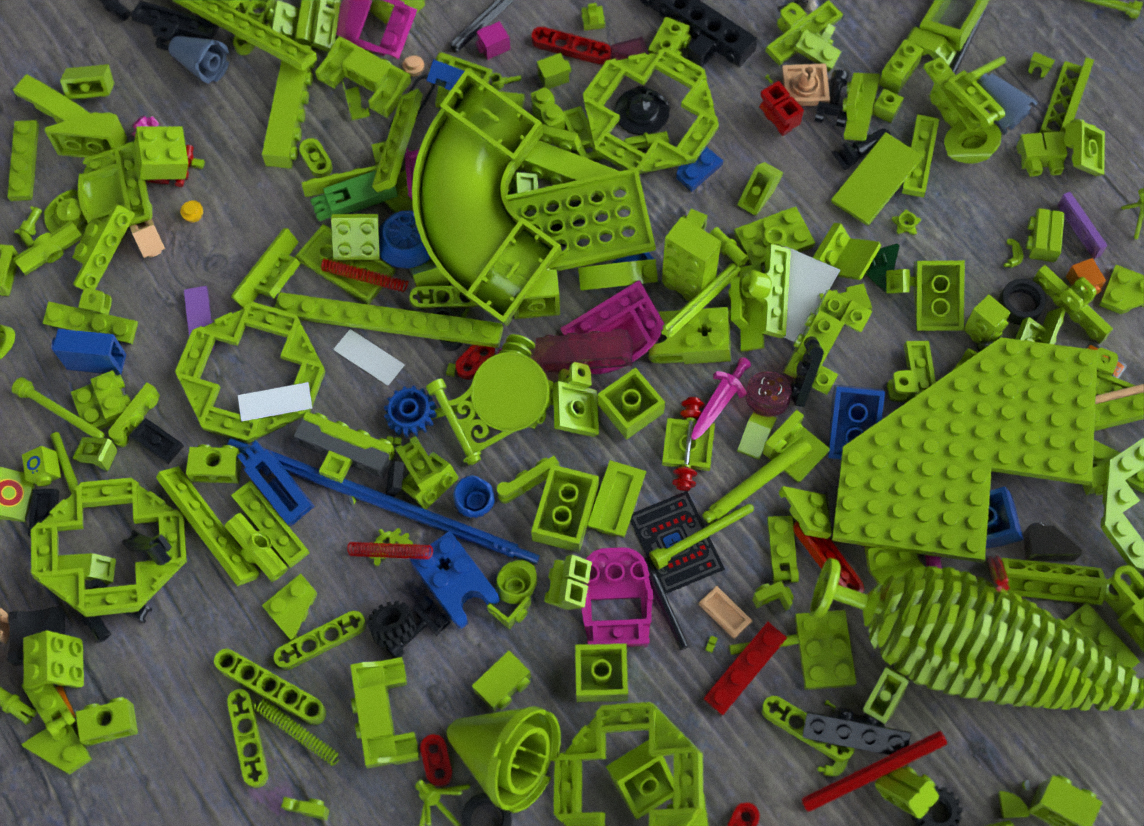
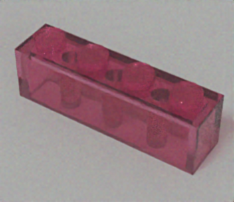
(593, 349)

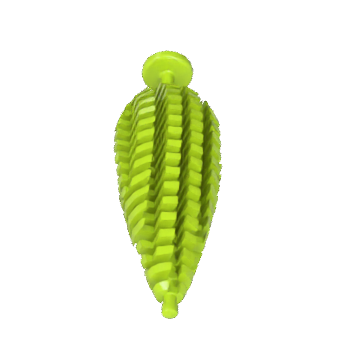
(982, 642)

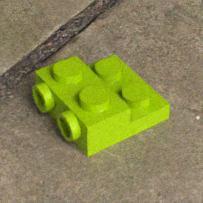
(1087, 146)
(102, 400)

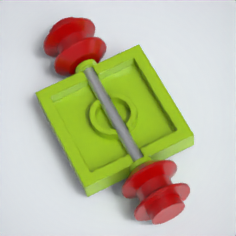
(683, 451)

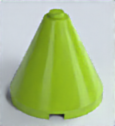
(508, 753)

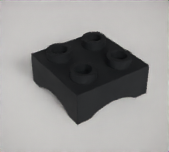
(29, 623)

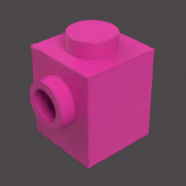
(492, 40)

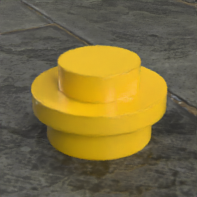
(191, 211)

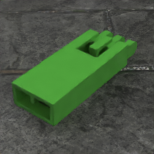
(359, 190)

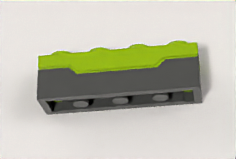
(365, 451)

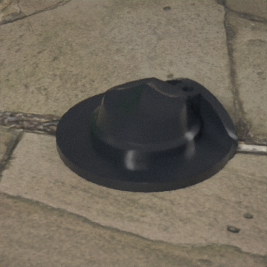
(642, 111)

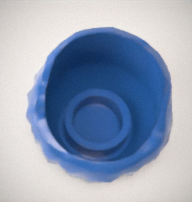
(473, 496)

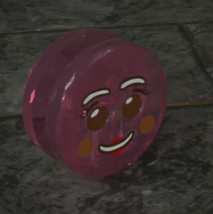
(768, 393)

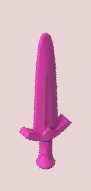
(722, 395)

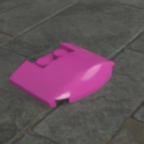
(628, 311)

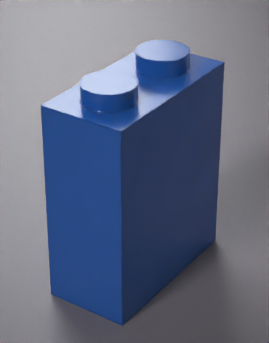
(89, 351)

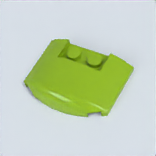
(113, 180)

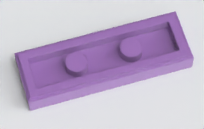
(1082, 225)
(198, 308)

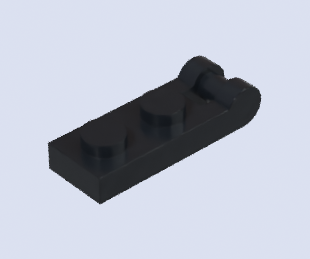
(806, 371)

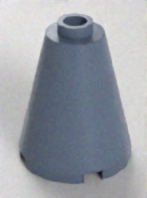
(201, 57)
(1012, 100)

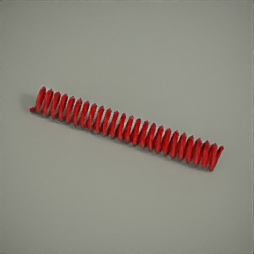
(331, 265)
(389, 549)

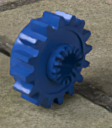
(401, 403)

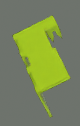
(356, 110)

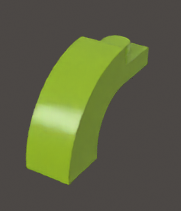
(617, 274)

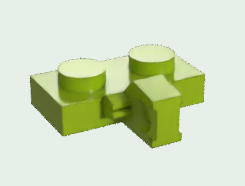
(818, 47)

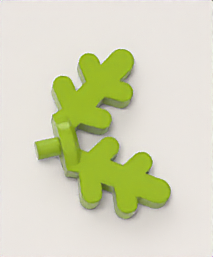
(394, 537)

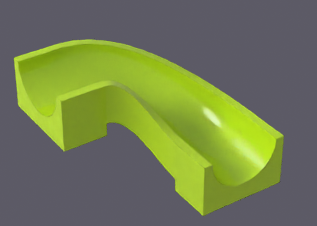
(464, 202)

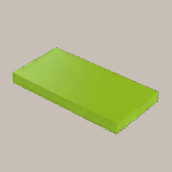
(877, 179)
(321, 247)

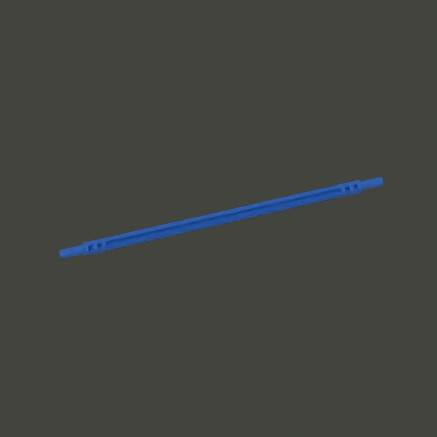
(400, 507)

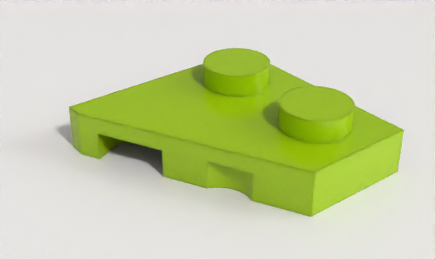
(809, 510)
(291, 605)
(61, 750)

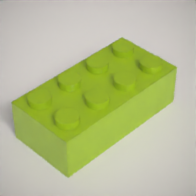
(689, 259)

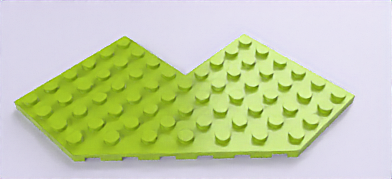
(927, 467)

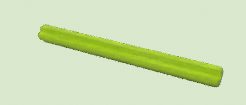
(700, 300)

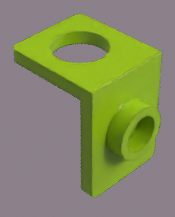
(517, 616)

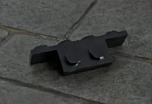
(855, 731)

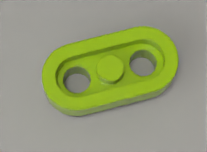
(316, 159)

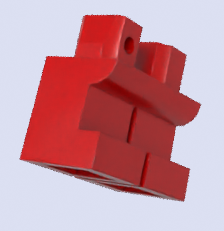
(781, 108)

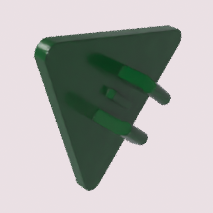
(883, 261)

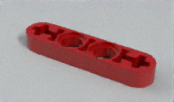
(570, 48)

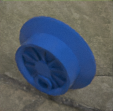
(401, 241)

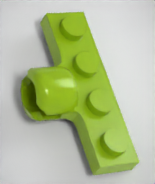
(771, 290)

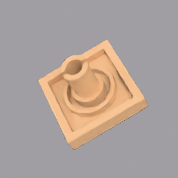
(807, 83)

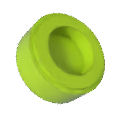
(774, 235)

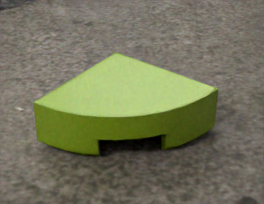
(1012, 806)

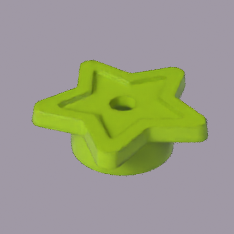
(908, 217)

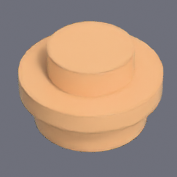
(413, 65)

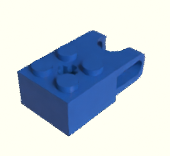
(456, 584)

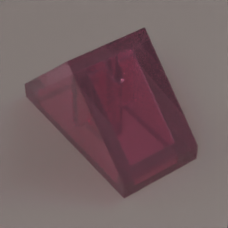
(627, 48)

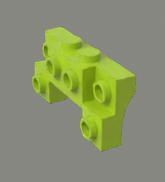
(366, 70)
(826, 325)
(373, 707)

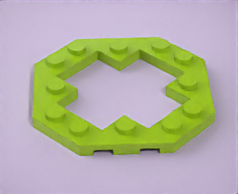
(660, 154)
(230, 329)
(1117, 499)
(68, 515)
(664, 740)

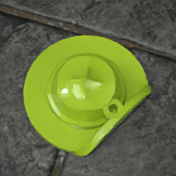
(972, 146)
(63, 210)

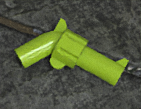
(28, 227)

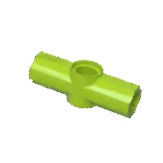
(48, 248)
(256, 547)

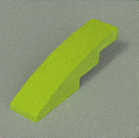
(48, 100)

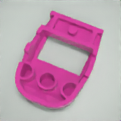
(352, 19)
(618, 575)

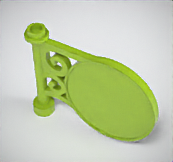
(505, 393)

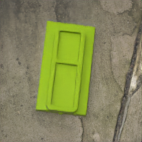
(616, 499)

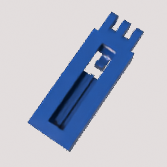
(282, 491)

